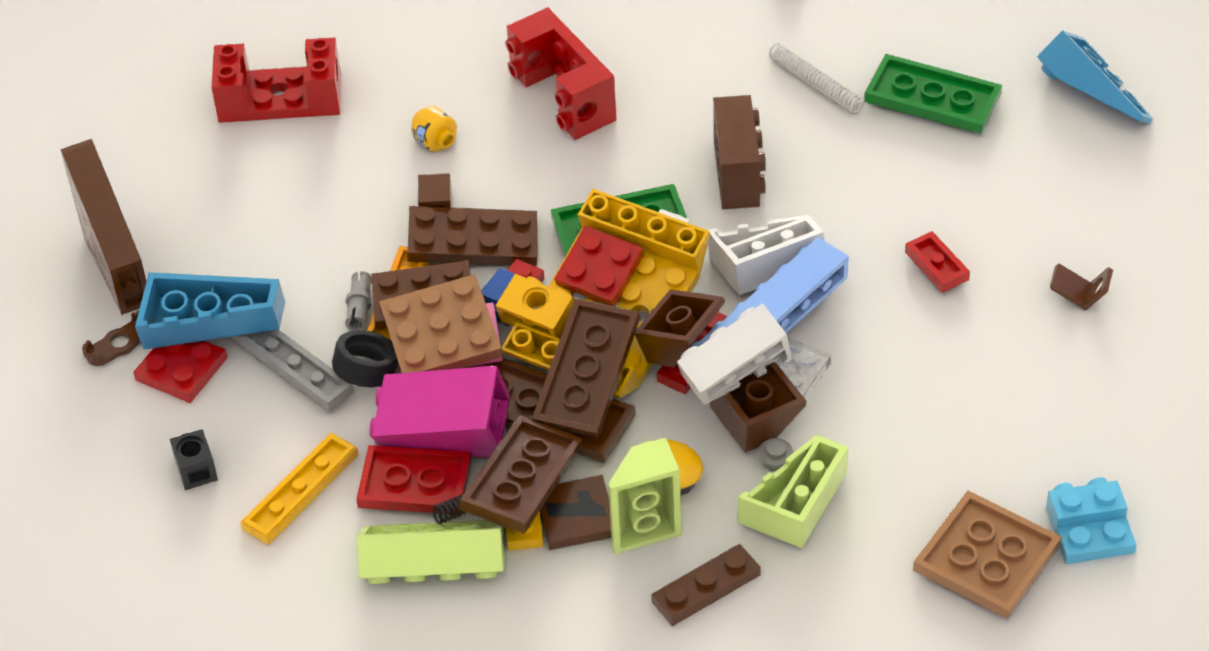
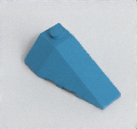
(1082, 67)

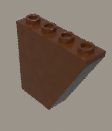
(104, 226)

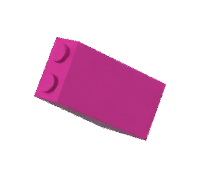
(442, 410)

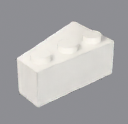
(755, 254)
(734, 354)

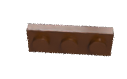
(705, 584)

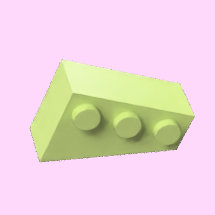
(797, 493)

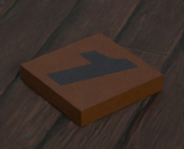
(577, 513)

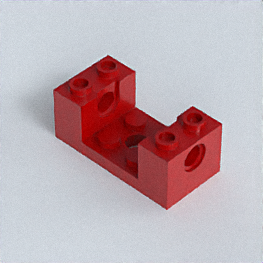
(584, 85)
(249, 95)

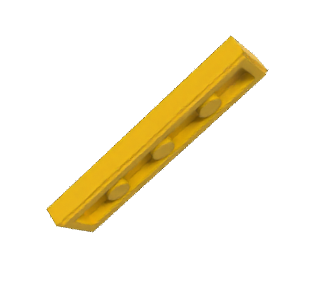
(299, 488)

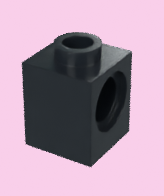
(193, 459)

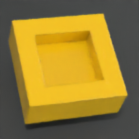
(531, 538)

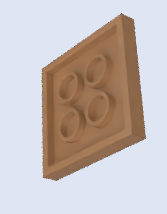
(441, 327)
(987, 554)

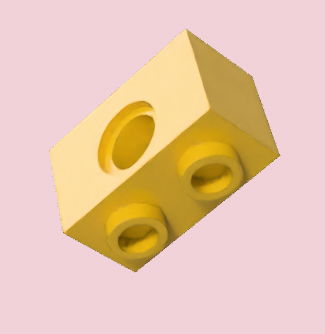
(525, 294)

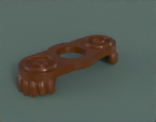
(102, 351)

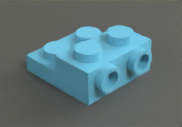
(1090, 520)

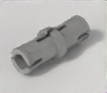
(358, 301)

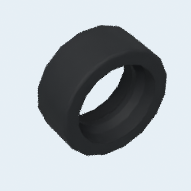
(368, 345)

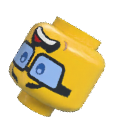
(432, 128)

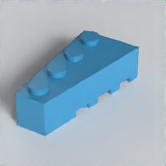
(206, 307)

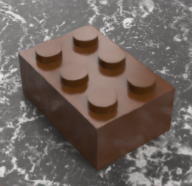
(737, 152)

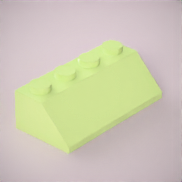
(430, 550)

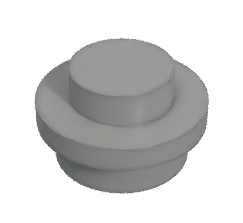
(774, 452)

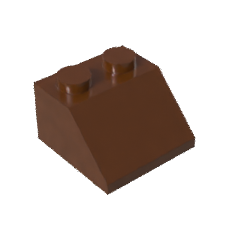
(676, 325)
(759, 407)

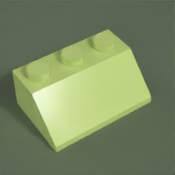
(645, 497)

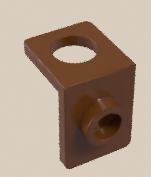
(1078, 289)

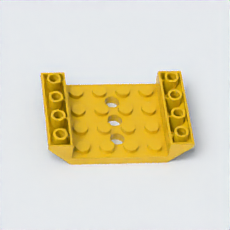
(670, 261)

